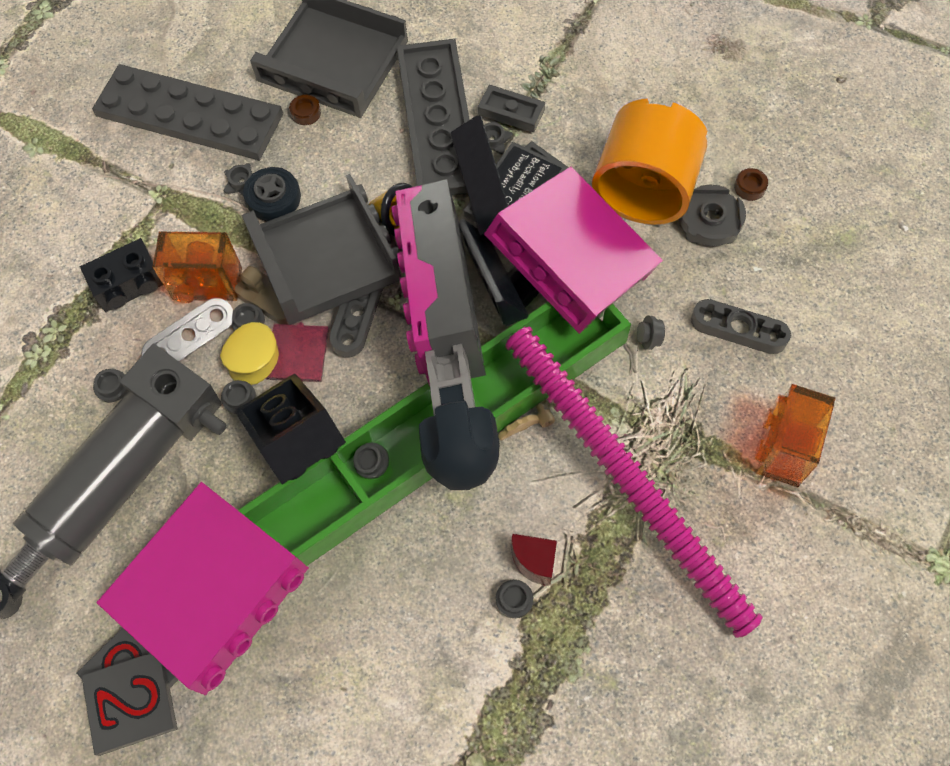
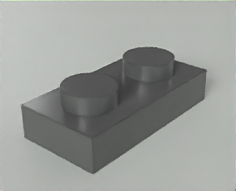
(511, 108)

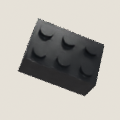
(290, 428)

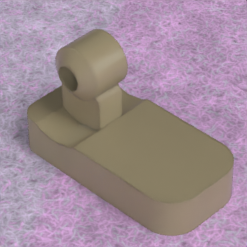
(257, 290)

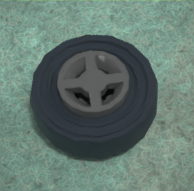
(265, 184)

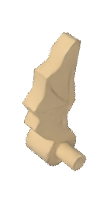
(544, 417)

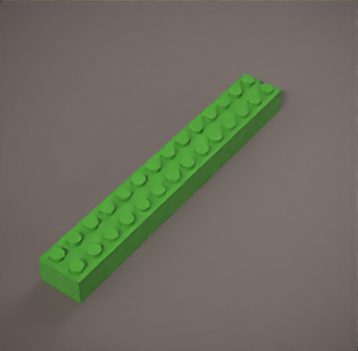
(335, 501)

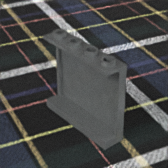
(333, 53)
(325, 253)

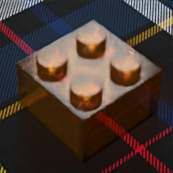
(197, 265)
(794, 435)

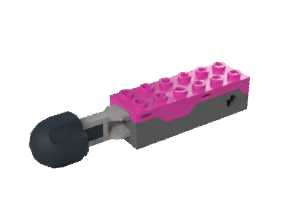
(460, 439)

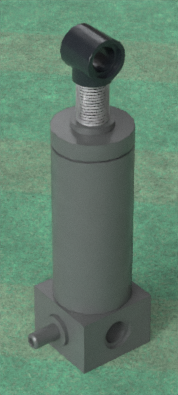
(109, 466)

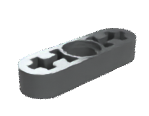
(754, 320)

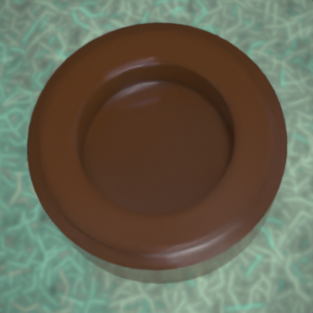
(305, 109)
(751, 184)

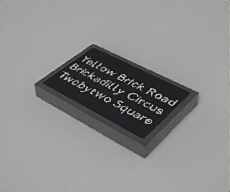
(521, 173)

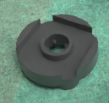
(708, 231)

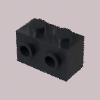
(121, 275)

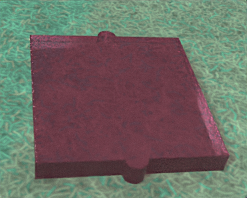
(300, 352)

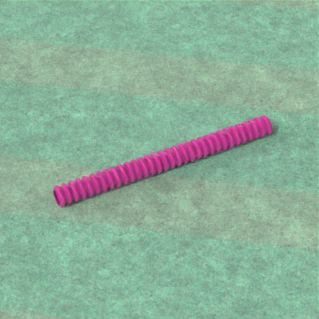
(634, 483)

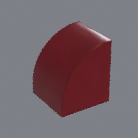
(534, 557)

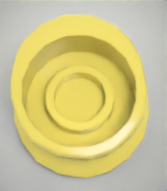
(250, 353)

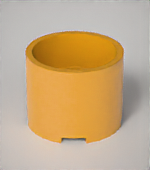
(651, 162)

